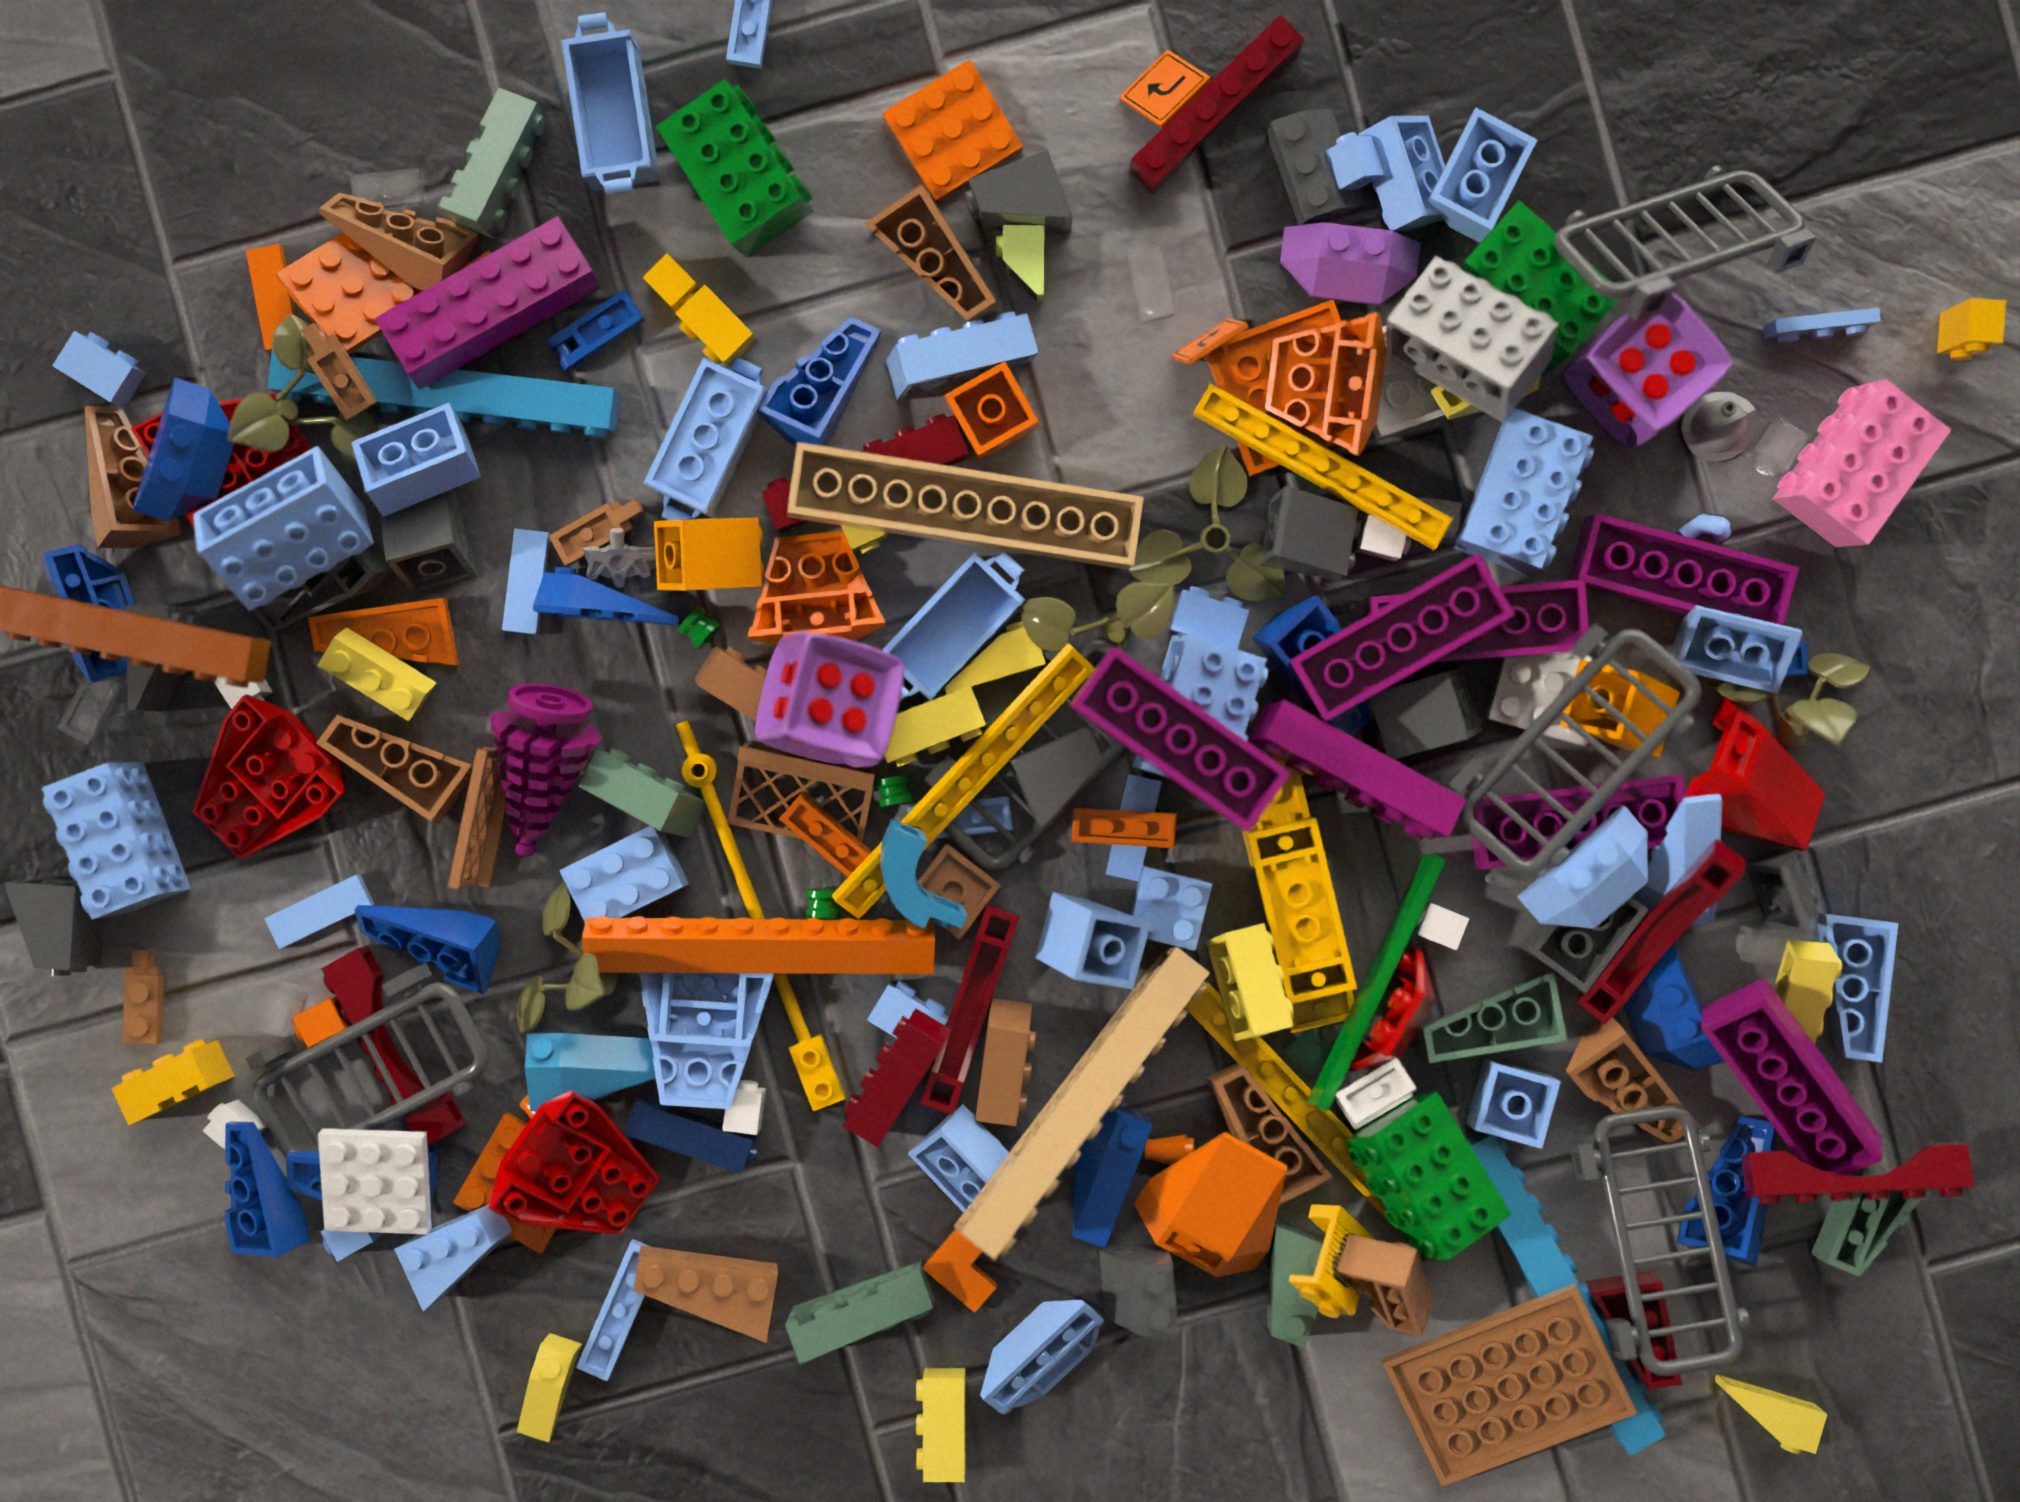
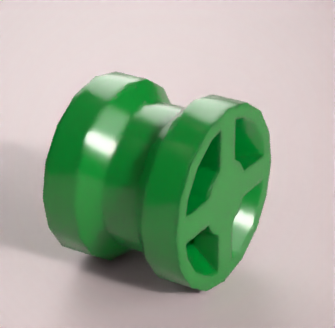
(699, 628)
(894, 790)
(821, 904)

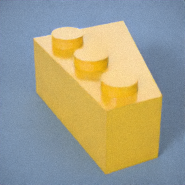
(172, 1080)

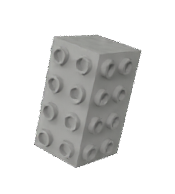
(1470, 338)

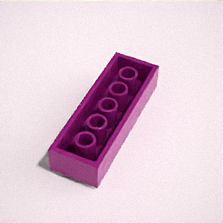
(487, 303)
(1679, 571)
(1545, 623)
(1401, 637)
(1179, 739)
(1356, 771)
(1648, 799)
(1791, 1080)

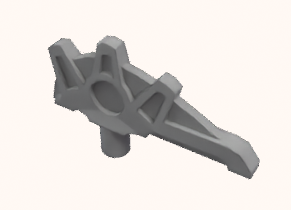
(619, 559)

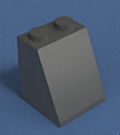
(1020, 195)
(1309, 535)
(428, 543)
(1424, 713)
(1057, 771)
(56, 925)
(1139, 1289)

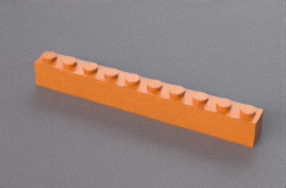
(759, 945)

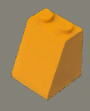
(708, 553)
(1627, 701)

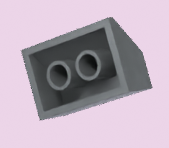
(1300, 153)

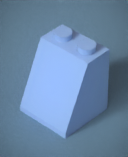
(1092, 941)

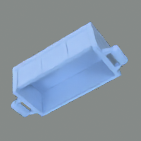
(609, 107)
(707, 438)
(956, 624)

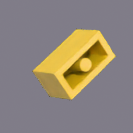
(715, 326)
(1971, 328)

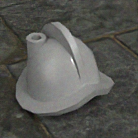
(1719, 426)

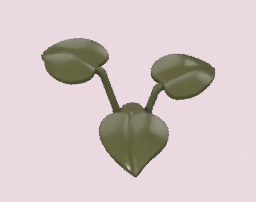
(265, 421)
(1161, 553)
(1140, 610)
(1826, 717)
(586, 982)

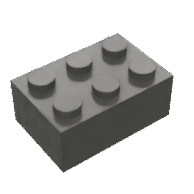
(1583, 953)

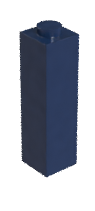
(691, 1135)

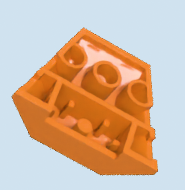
(1330, 380)
(814, 589)

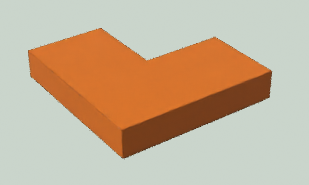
(955, 1270)

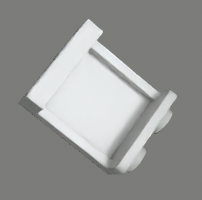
(1375, 1094)

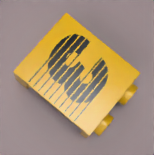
(1327, 1288)

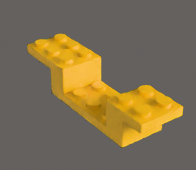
(1301, 908)

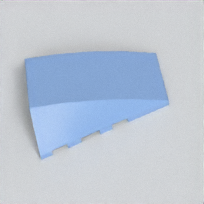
(702, 1032)

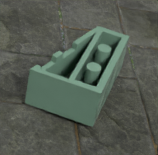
(642, 793)
(1859, 1228)
(1291, 1253)

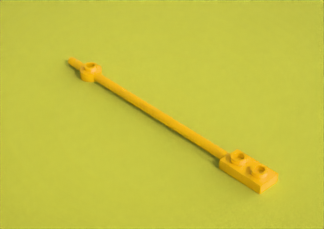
(810, 1053)

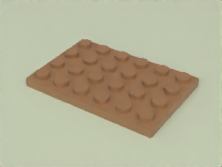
(1509, 1385)

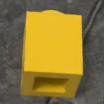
(671, 282)

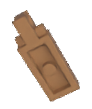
(337, 372)
(594, 529)
(143, 999)

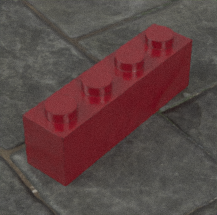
(896, 1077)

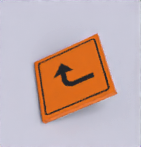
(1165, 88)
(1209, 341)

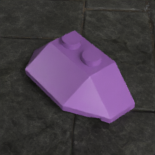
(1349, 261)

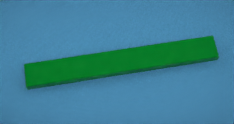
(1376, 981)

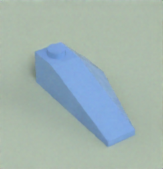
(1689, 835)

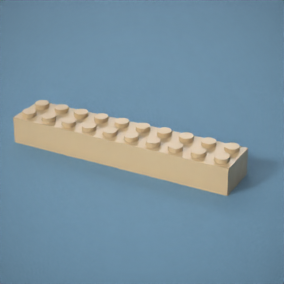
(964, 506)
(1081, 1102)

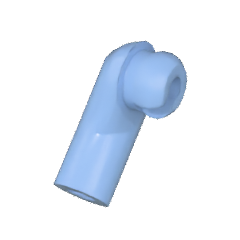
(1707, 524)

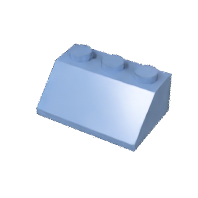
(1411, 170)
(1481, 174)
(1735, 648)
(959, 1156)

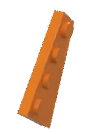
(406, 630)

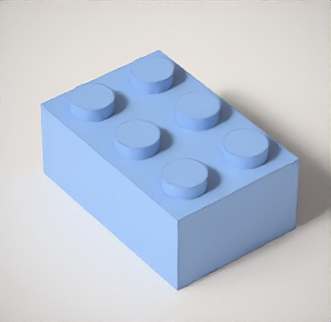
(415, 459)
(625, 875)

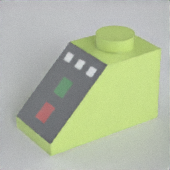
(1024, 256)

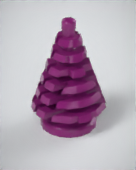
(540, 755)

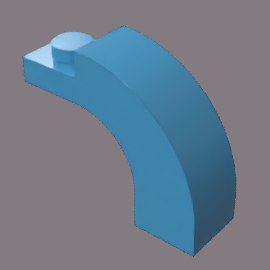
(898, 863)

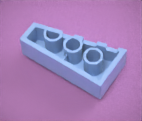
(959, 353)
(1864, 985)

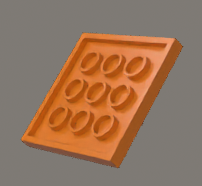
(1247, 369)

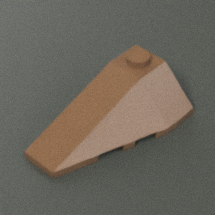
(409, 246)
(114, 480)
(1620, 1076)

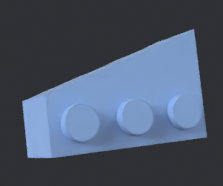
(450, 1252)

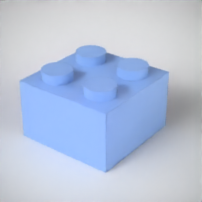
(1172, 905)
(1513, 1102)

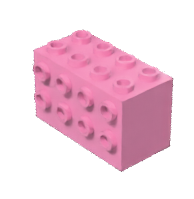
(1860, 463)

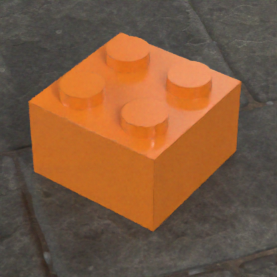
(992, 411)

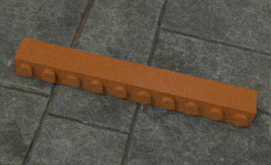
(133, 635)

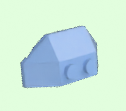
(1594, 875)
(1039, 1353)

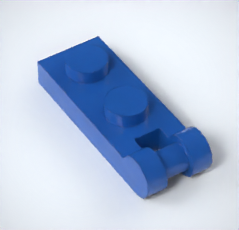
(596, 330)

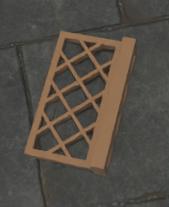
(782, 762)
(481, 824)

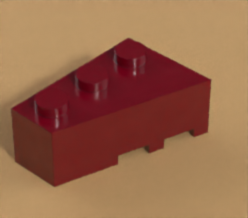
(1613, 1302)

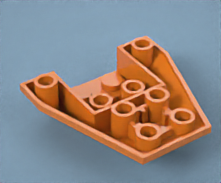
(1215, 1206)

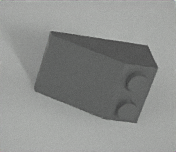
(151, 687)
(1783, 891)

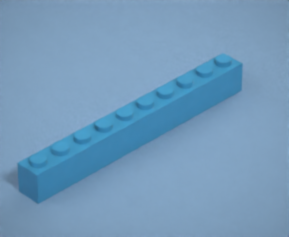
(474, 395)
(1547, 1270)

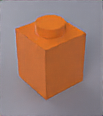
(320, 1022)

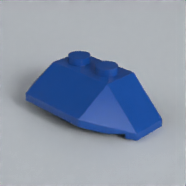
(186, 454)
(90, 579)
(1669, 1015)

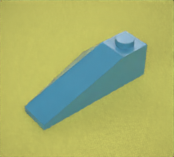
(585, 1065)

